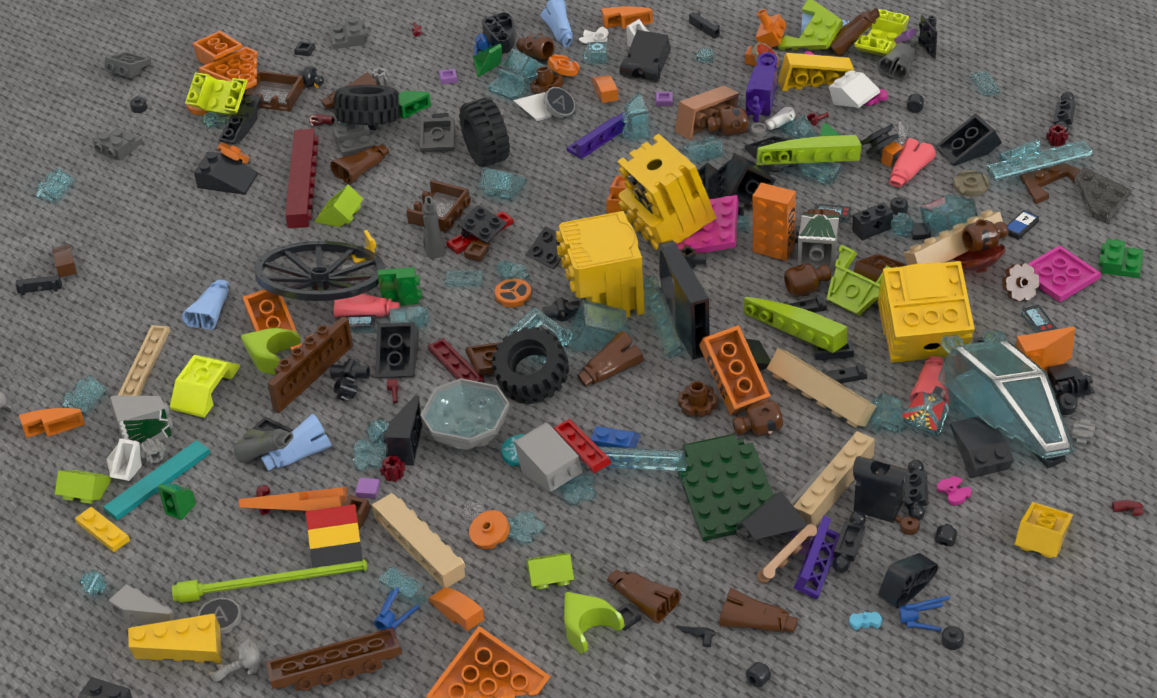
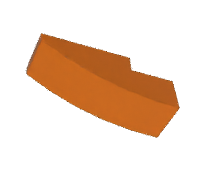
(625, 16)
(605, 88)
(612, 201)
(51, 421)
(457, 607)

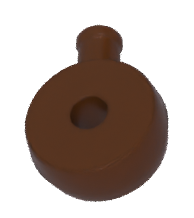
(908, 524)

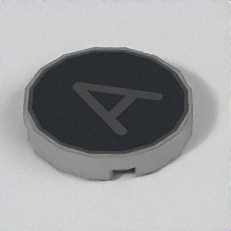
(559, 102)
(226, 612)

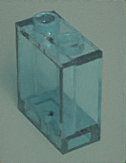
(535, 318)

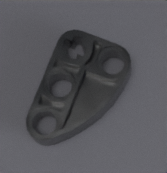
(500, 30)
(906, 579)

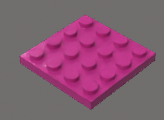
(720, 232)

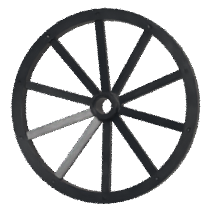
(318, 277)

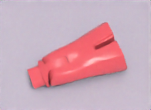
(911, 161)
(363, 305)
(929, 378)

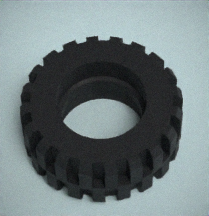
(366, 104)
(484, 132)
(525, 344)

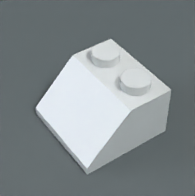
(853, 89)

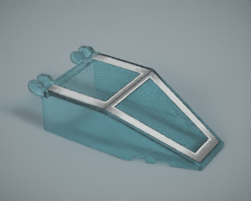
(1006, 391)

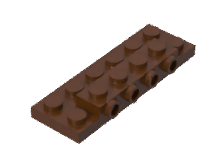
(309, 362)
(334, 661)

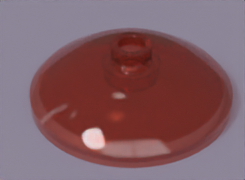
(980, 260)

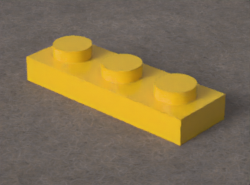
(102, 529)

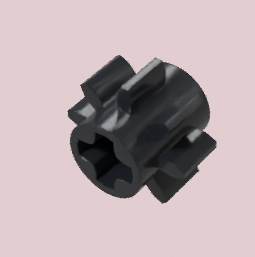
(345, 388)

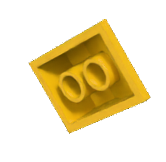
(1043, 530)

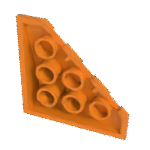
(237, 65)
(488, 670)

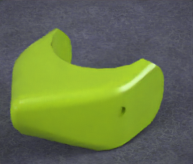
(266, 343)
(583, 613)

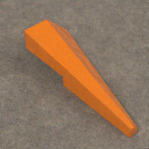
(300, 500)

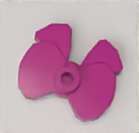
(882, 96)
(955, 495)

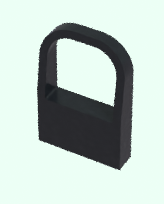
(684, 298)

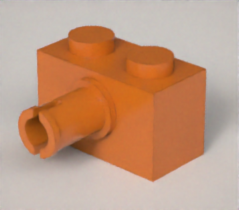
(770, 29)

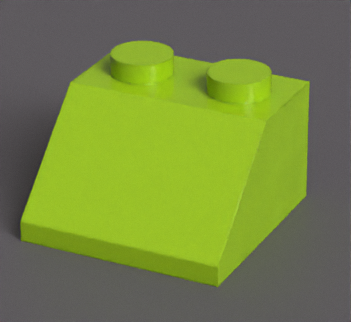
(340, 208)
(81, 485)
(549, 570)

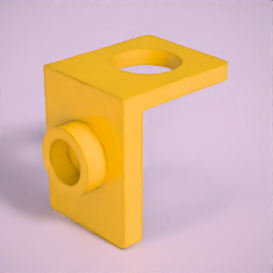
(370, 245)

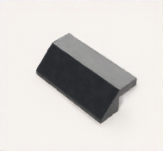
(714, 180)

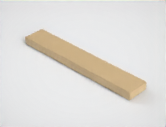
(144, 361)

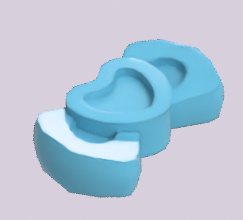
(865, 620)

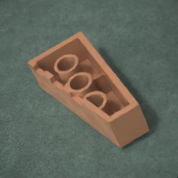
(696, 109)

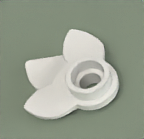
(598, 36)

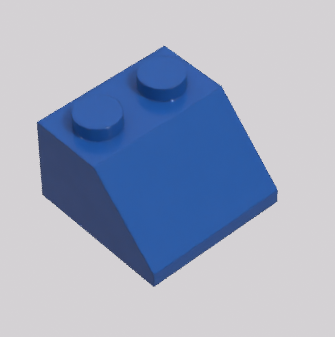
(613, 437)

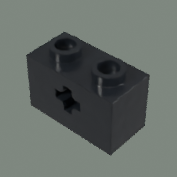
(872, 221)

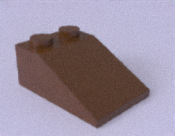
(873, 266)

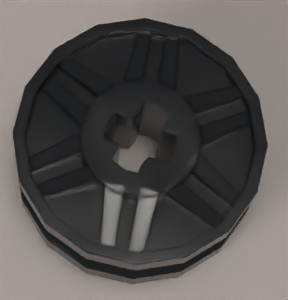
(879, 139)

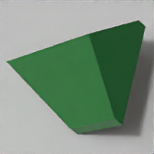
(487, 59)

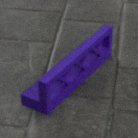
(597, 137)
(812, 559)

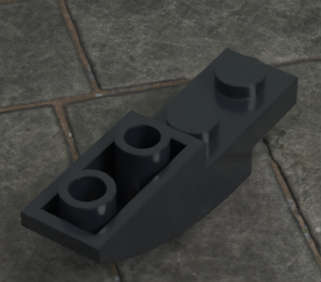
(242, 122)

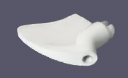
(783, 116)

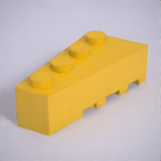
(811, 70)
(179, 640)

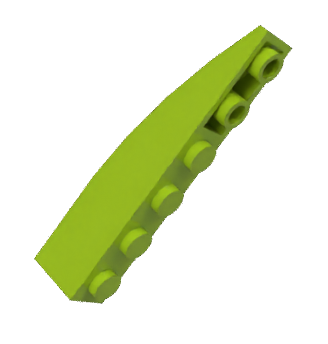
(811, 150)
(798, 322)

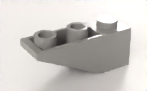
(137, 608)

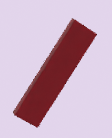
(453, 361)

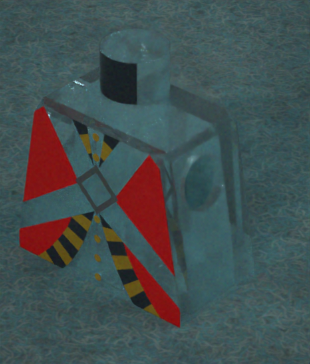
(928, 412)

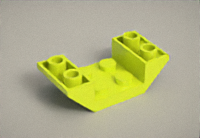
(883, 33)
(215, 94)
(197, 382)

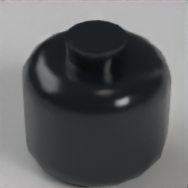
(915, 103)
(138, 105)
(899, 205)
(1067, 403)
(946, 535)
(952, 638)
(758, 674)

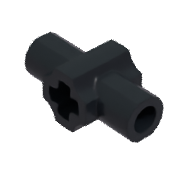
(692, 257)
(561, 309)
(350, 369)

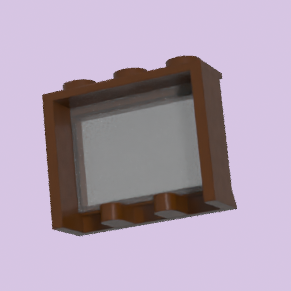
(277, 90)
(450, 203)

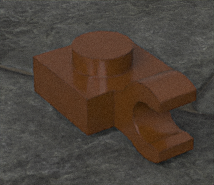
(476, 250)

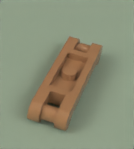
(780, 558)

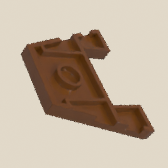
(1036, 179)

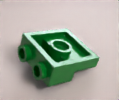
(1120, 259)
(400, 285)

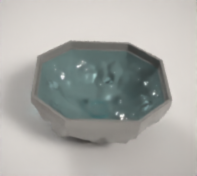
(465, 413)

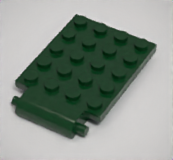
(722, 483)

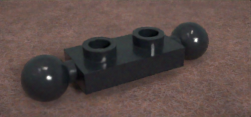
(1065, 110)
(916, 490)
(849, 541)

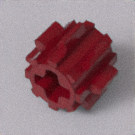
(1057, 135)
(392, 468)

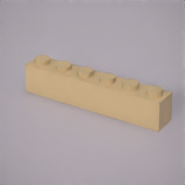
(947, 244)
(821, 387)
(833, 479)
(419, 540)

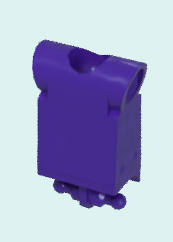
(762, 86)

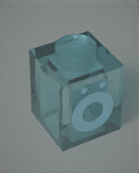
(596, 53)

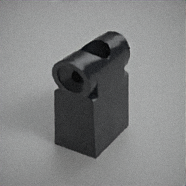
(646, 56)
(878, 488)

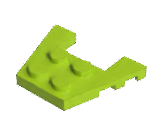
(819, 31)
(850, 289)

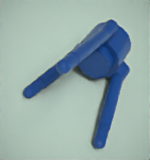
(481, 43)
(910, 613)
(386, 617)

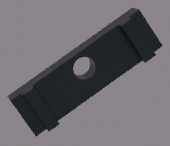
(704, 25)
(38, 284)
(813, 305)
(847, 374)

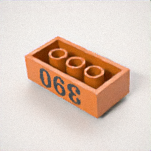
(774, 221)
(734, 370)

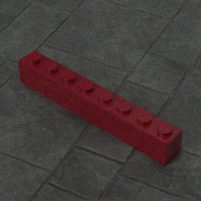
(302, 178)

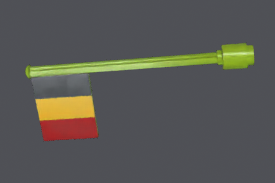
(333, 551)

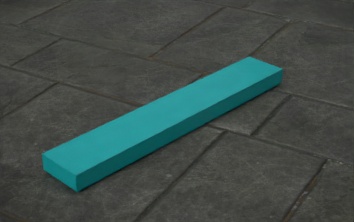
(162, 475)

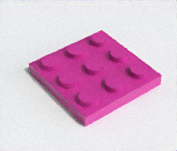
(1063, 273)

